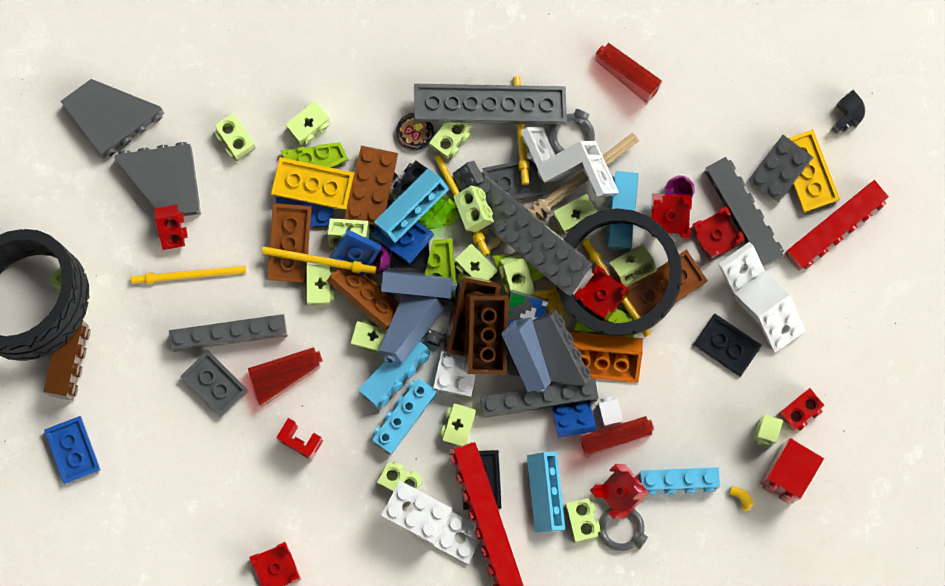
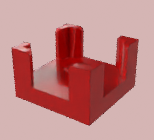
(672, 212)
(717, 234)
(602, 294)
(308, 450)
(620, 491)
(275, 566)

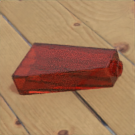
(628, 72)
(281, 374)
(616, 436)

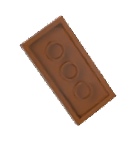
(371, 184)
(291, 233)
(649, 290)
(365, 295)

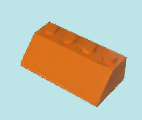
(610, 356)

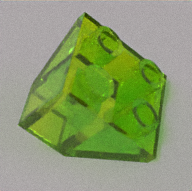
(440, 214)

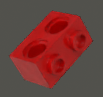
(169, 227)
(799, 407)

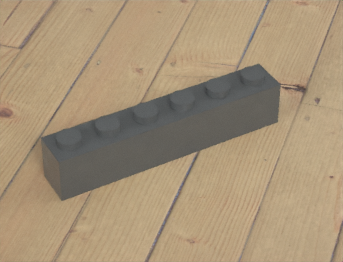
(743, 211)
(228, 333)
(528, 401)

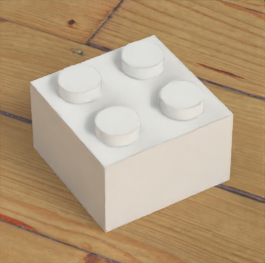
(452, 378)

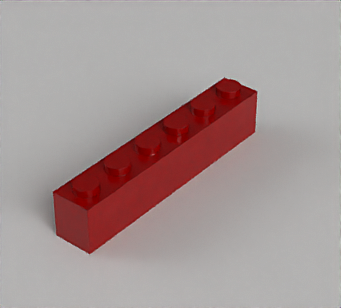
(836, 225)

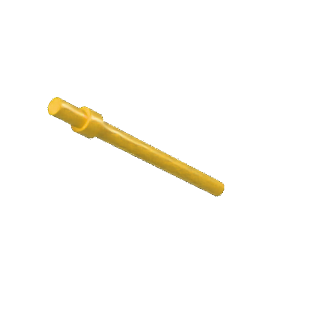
(523, 164)
(478, 237)
(595, 257)
(355, 266)
(151, 278)

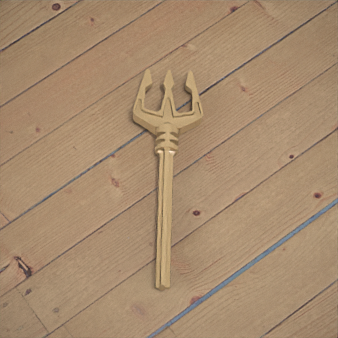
(546, 204)

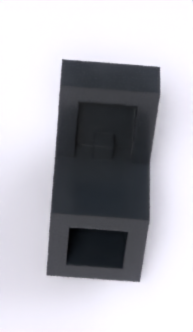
(853, 109)

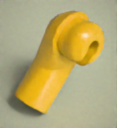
(743, 495)

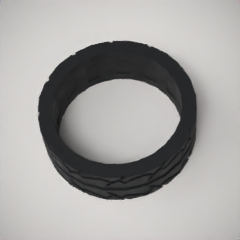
(631, 217)
(70, 306)

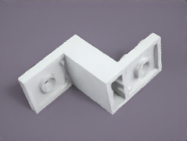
(578, 157)
(762, 297)
(432, 522)

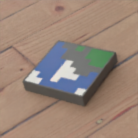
(525, 306)

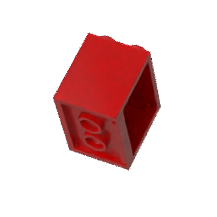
(791, 471)

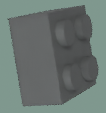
(468, 175)

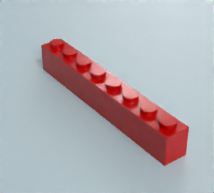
(485, 515)

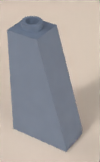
(417, 284)
(410, 323)
(527, 354)

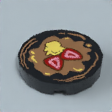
(413, 134)

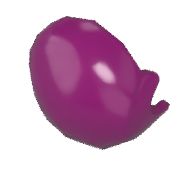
(680, 185)
(382, 260)

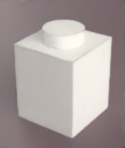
(610, 412)

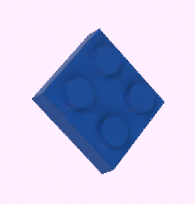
(355, 248)
(574, 419)

